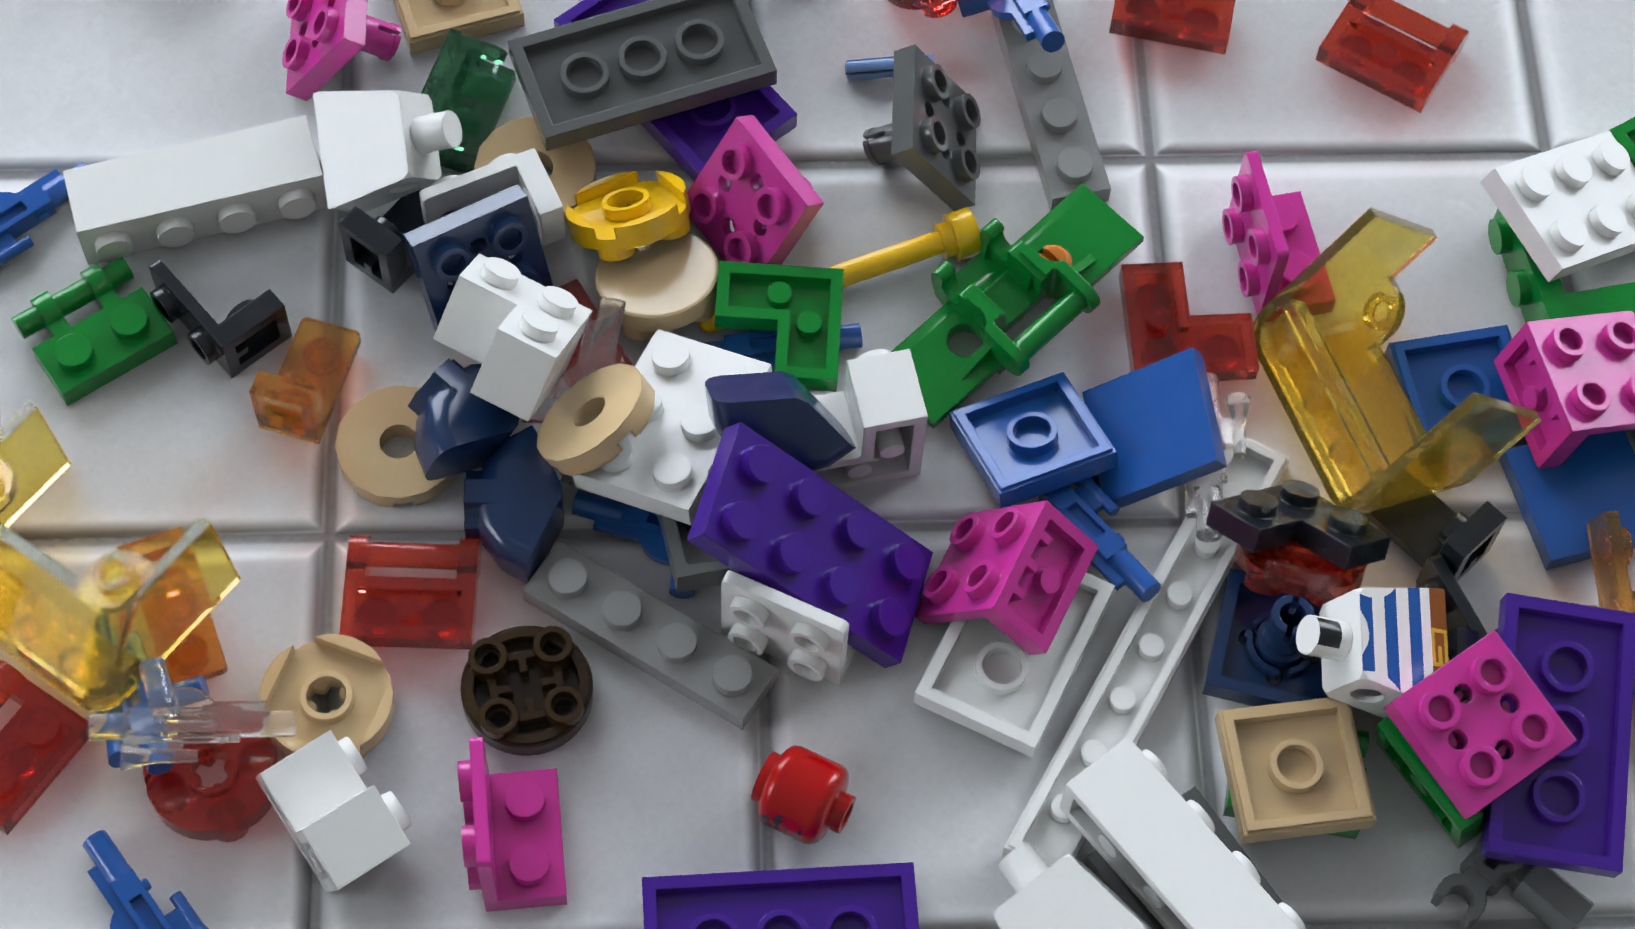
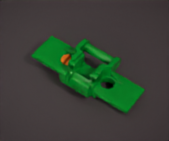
(1003, 283)

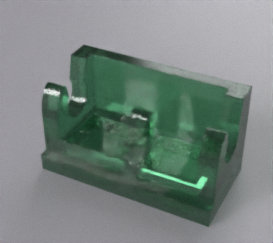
(472, 90)

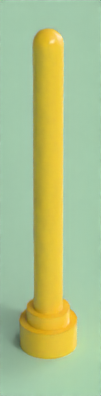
(953, 237)

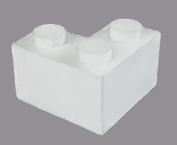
(514, 330)
(883, 417)
(331, 811)

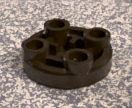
(527, 689)

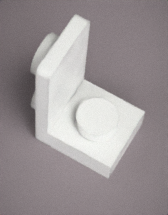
(505, 171)

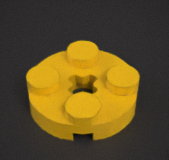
(628, 213)

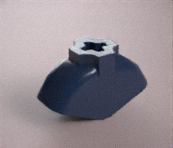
(781, 412)
(455, 426)
(515, 505)

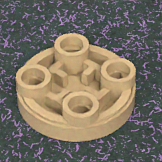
(662, 285)

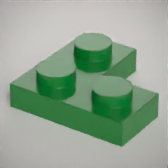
(794, 302)

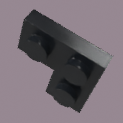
(1299, 515)

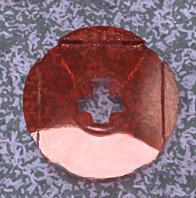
(1296, 572)
(220, 810)

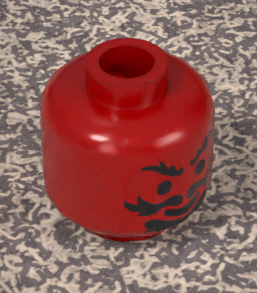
(803, 794)

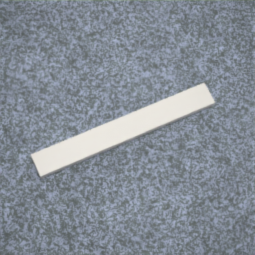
(1142, 660)

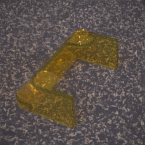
(1341, 392)
(97, 627)

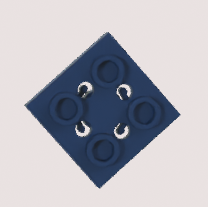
(492, 227)
(1239, 670)

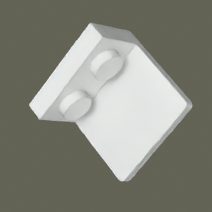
(784, 628)

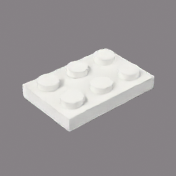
(1569, 204)
(671, 458)
(997, 686)

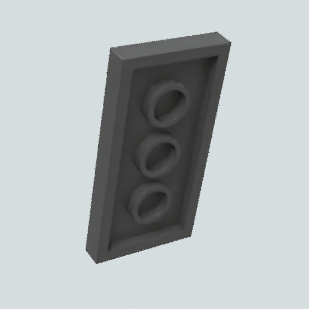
(639, 66)

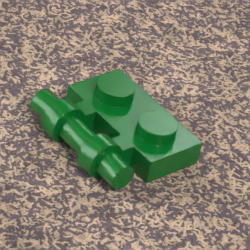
(102, 345)

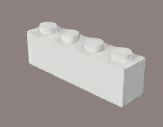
(196, 190)
(1167, 846)

